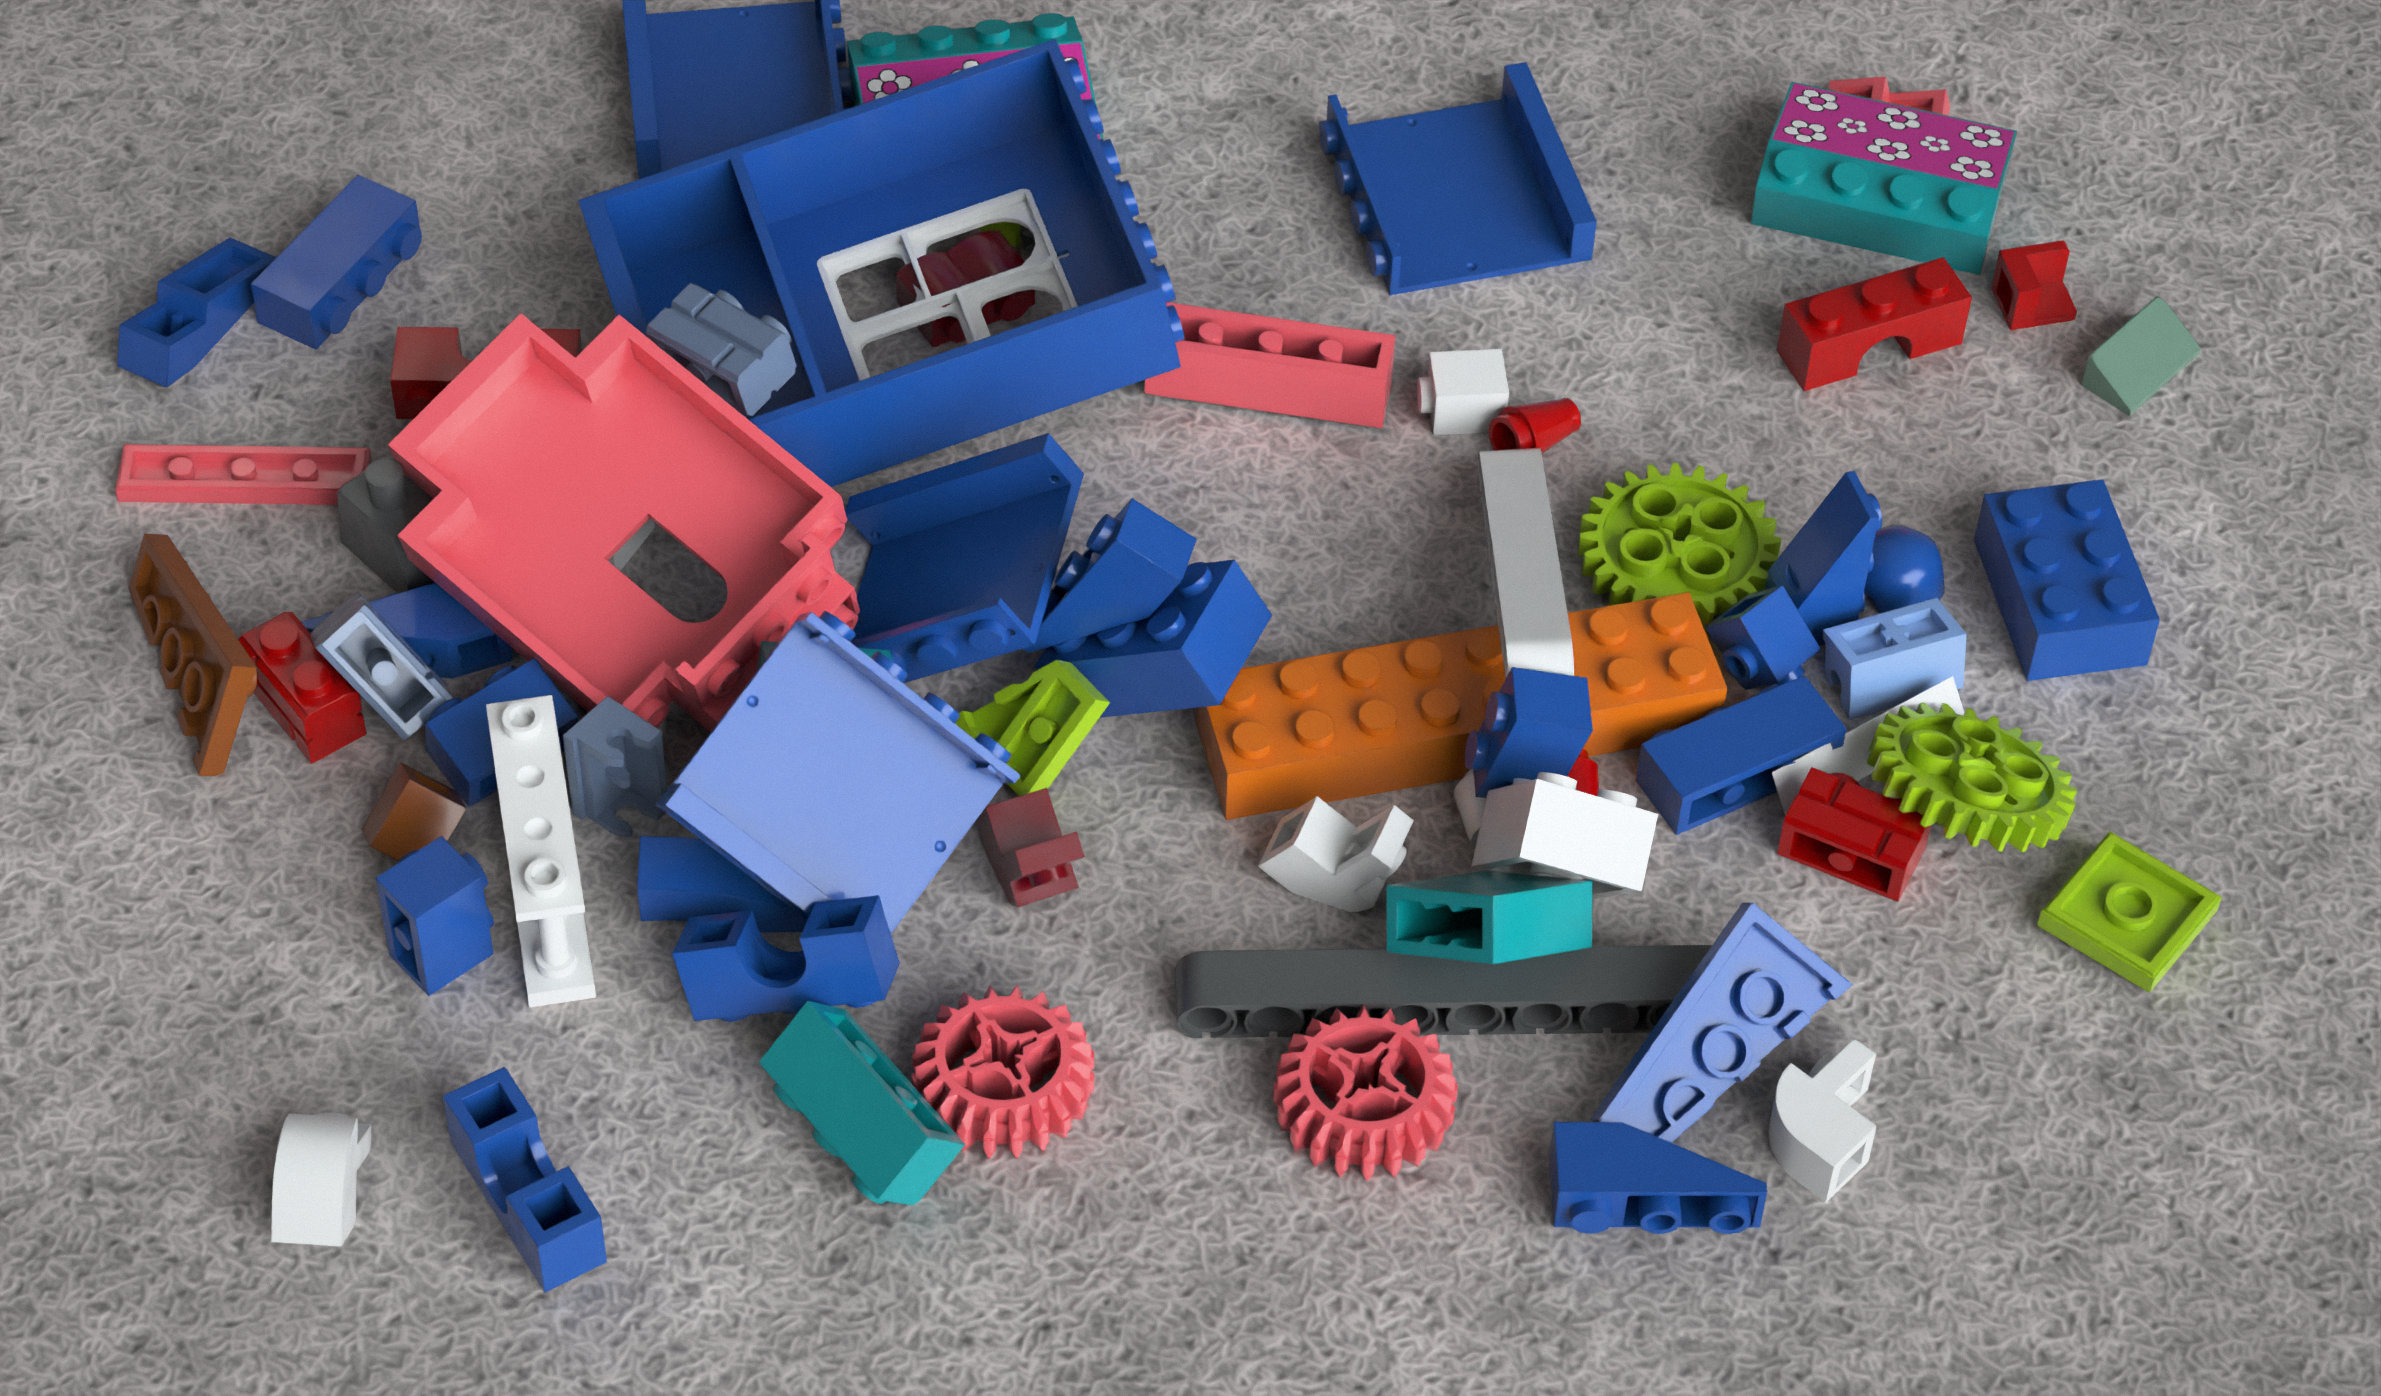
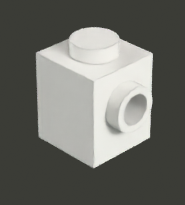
(1463, 390)

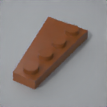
(196, 652)

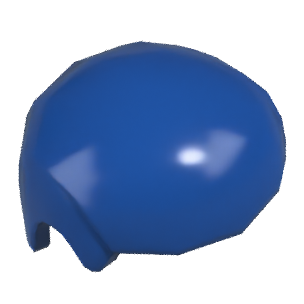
(1904, 569)

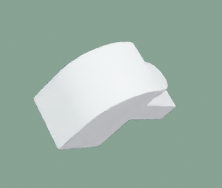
(1331, 859)
(1815, 1128)
(317, 1178)

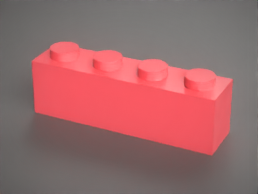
(1280, 366)

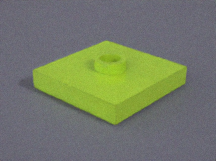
(2129, 911)

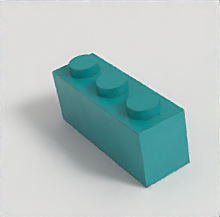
(860, 1105)

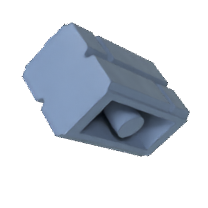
(725, 346)
(380, 665)

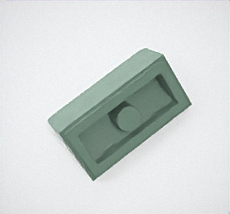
(2140, 357)

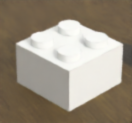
(1566, 833)

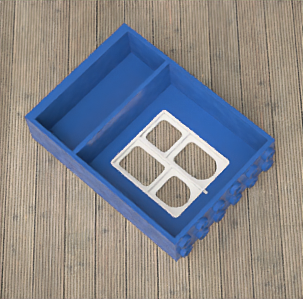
(885, 183)

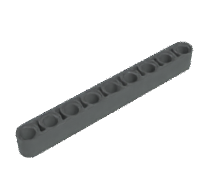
(1562, 992)

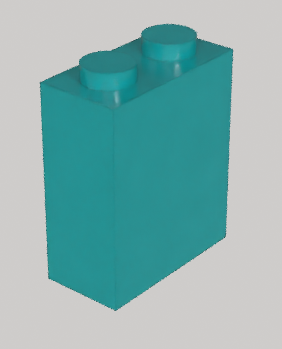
(1489, 916)

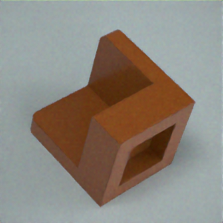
(412, 813)

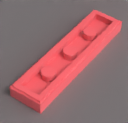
(237, 473)

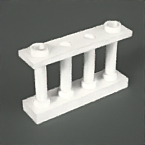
(541, 851)

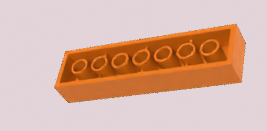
(1406, 707)

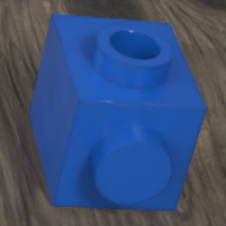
(1763, 639)

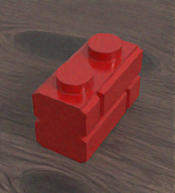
(303, 688)
(1853, 834)

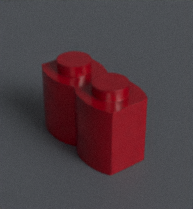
(965, 263)

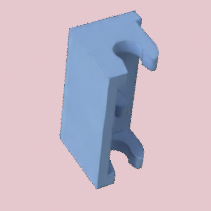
(1893, 656)

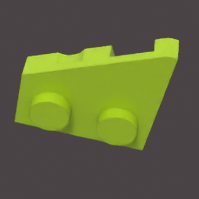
(1039, 722)

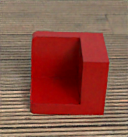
(2032, 286)

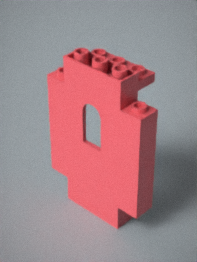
(559, 462)

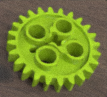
(1677, 539)
(1971, 777)

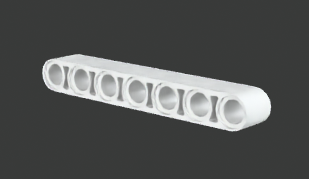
(1524, 562)

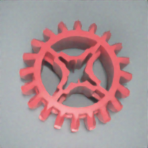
(991, 1091)
(1372, 1112)

